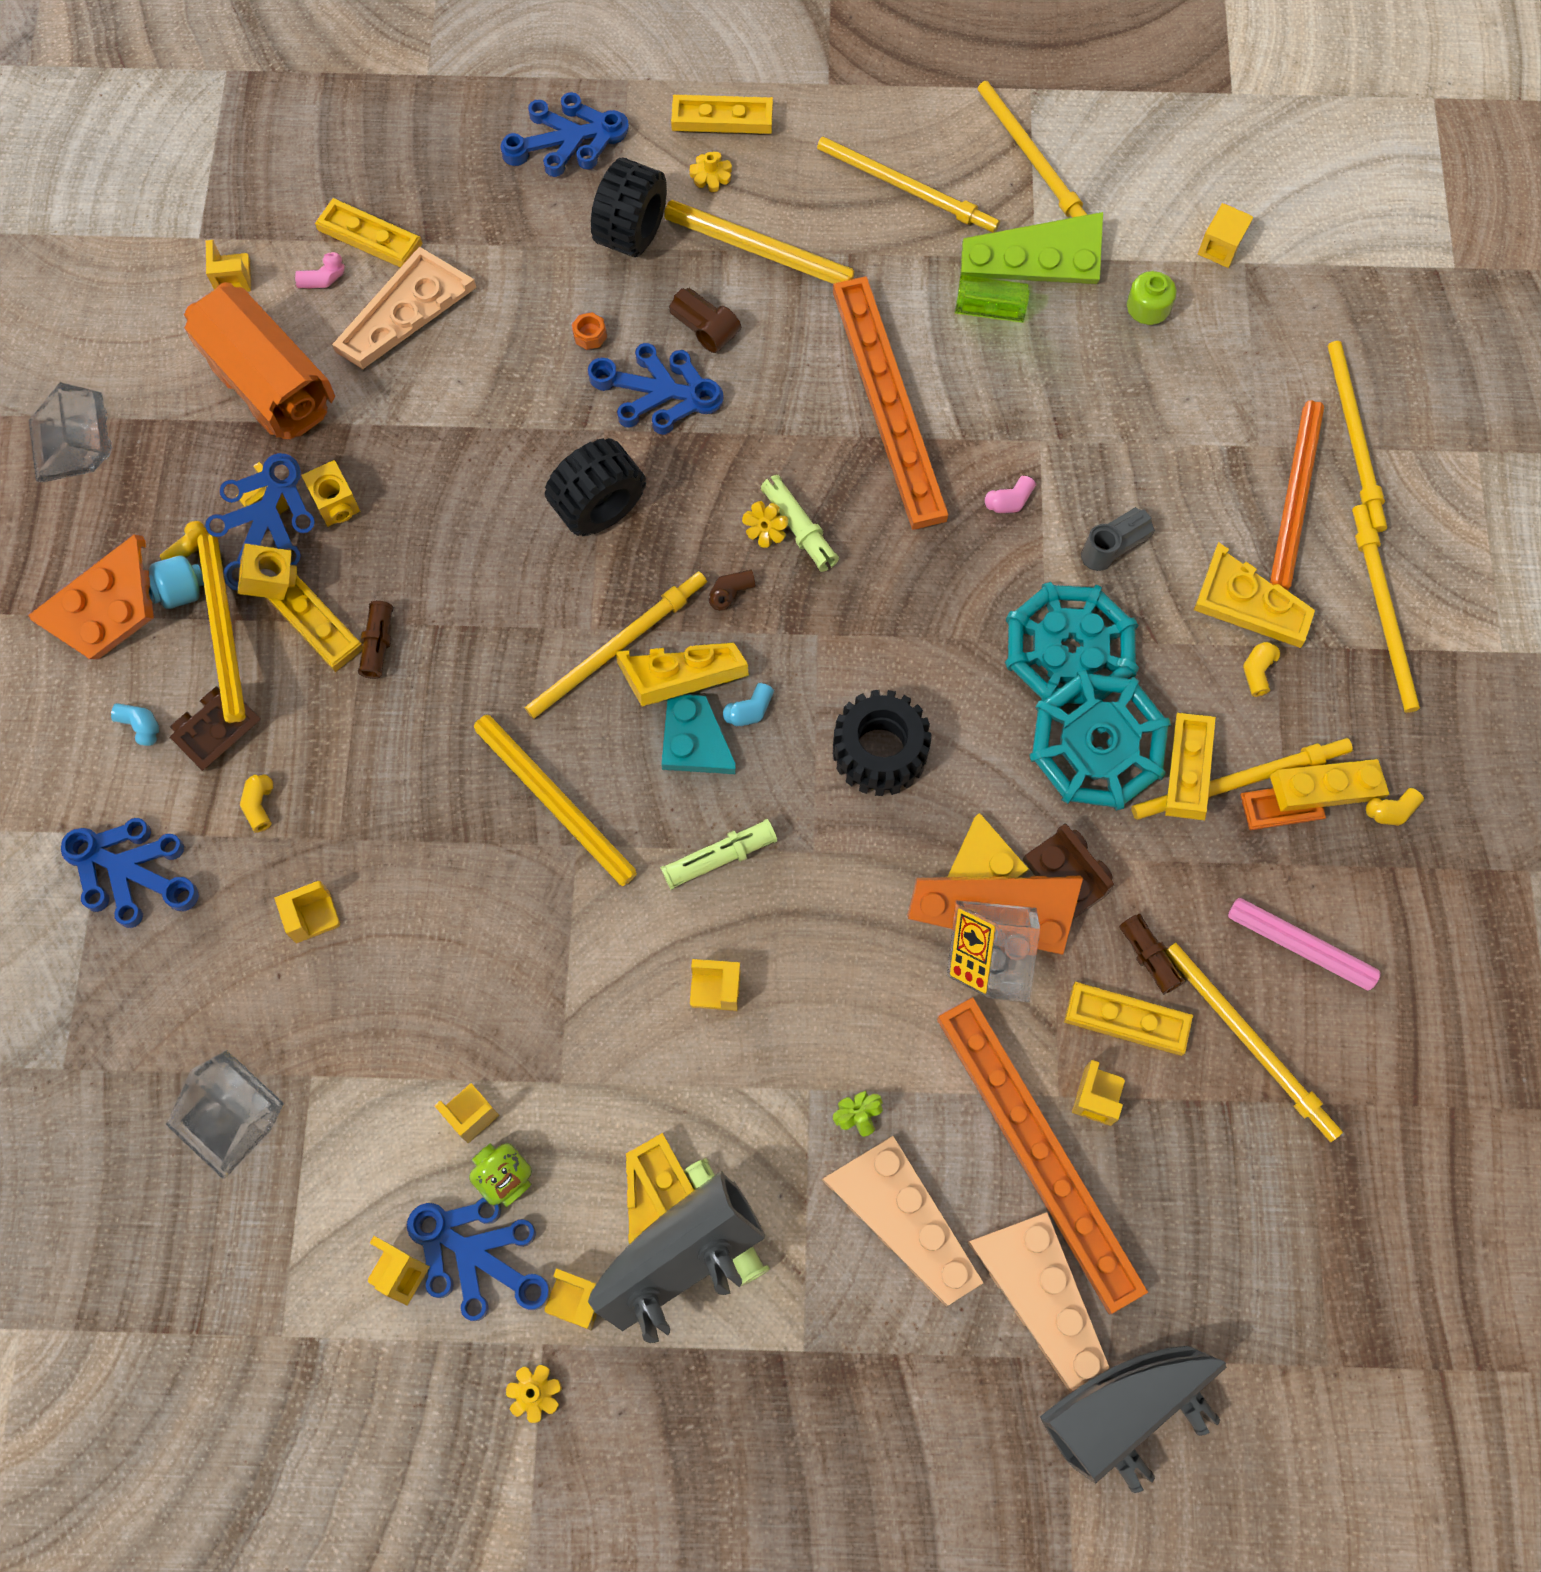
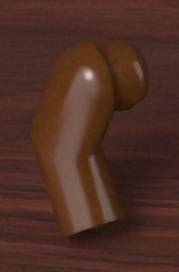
(727, 588)

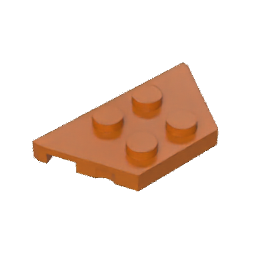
(101, 603)

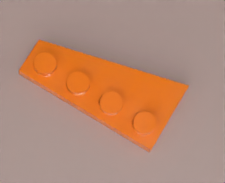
(1053, 897)

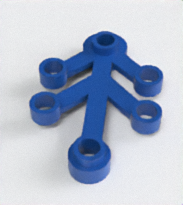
(605, 127)
(660, 388)
(264, 512)
(125, 867)
(472, 1253)

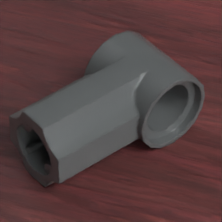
(1116, 538)

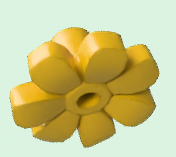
(710, 170)
(765, 523)
(543, 1393)

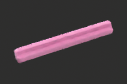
(1304, 944)

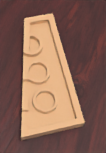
(405, 304)
(900, 1211)
(1040, 1287)

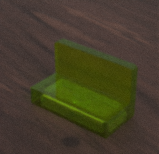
(992, 298)

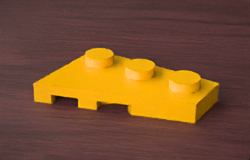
(1247, 600)
(675, 674)

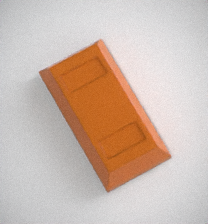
(1264, 812)

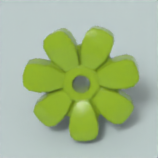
(858, 1112)

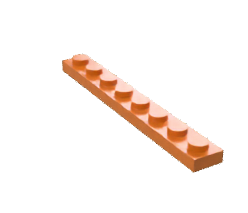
(890, 403)
(1042, 1157)

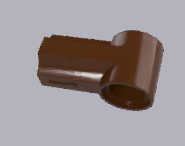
(711, 325)

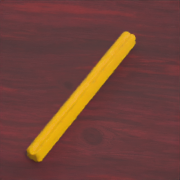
(757, 243)
(221, 629)
(555, 800)

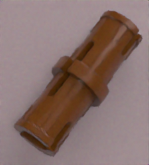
(375, 639)
(1151, 954)

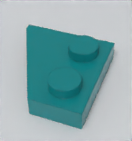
(694, 738)

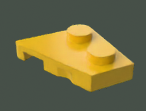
(986, 854)
(653, 1183)

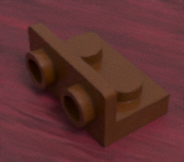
(207, 733)
(1068, 856)

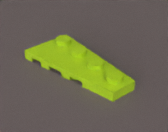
(1041, 252)

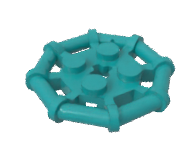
(1066, 624)
(1096, 762)

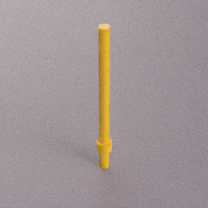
(1068, 201)
(964, 211)
(1371, 493)
(1368, 543)
(671, 600)
(1309, 756)
(1306, 1103)

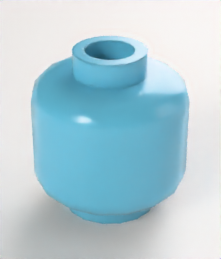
(174, 582)

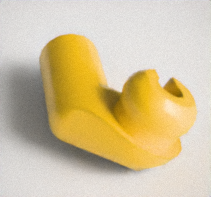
(188, 543)
(1256, 664)
(251, 801)
(1394, 812)

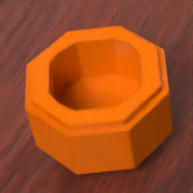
(589, 331)

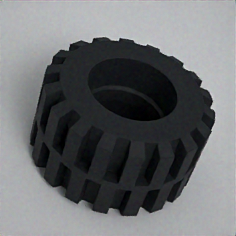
(628, 207)
(595, 487)
(887, 714)

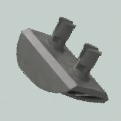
(676, 1252)
(1126, 1404)

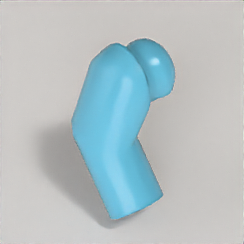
(751, 710)
(140, 719)

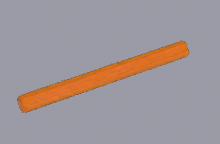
(1297, 494)

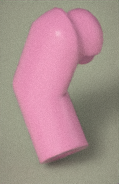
(325, 276)
(1010, 499)

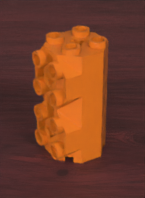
(258, 361)

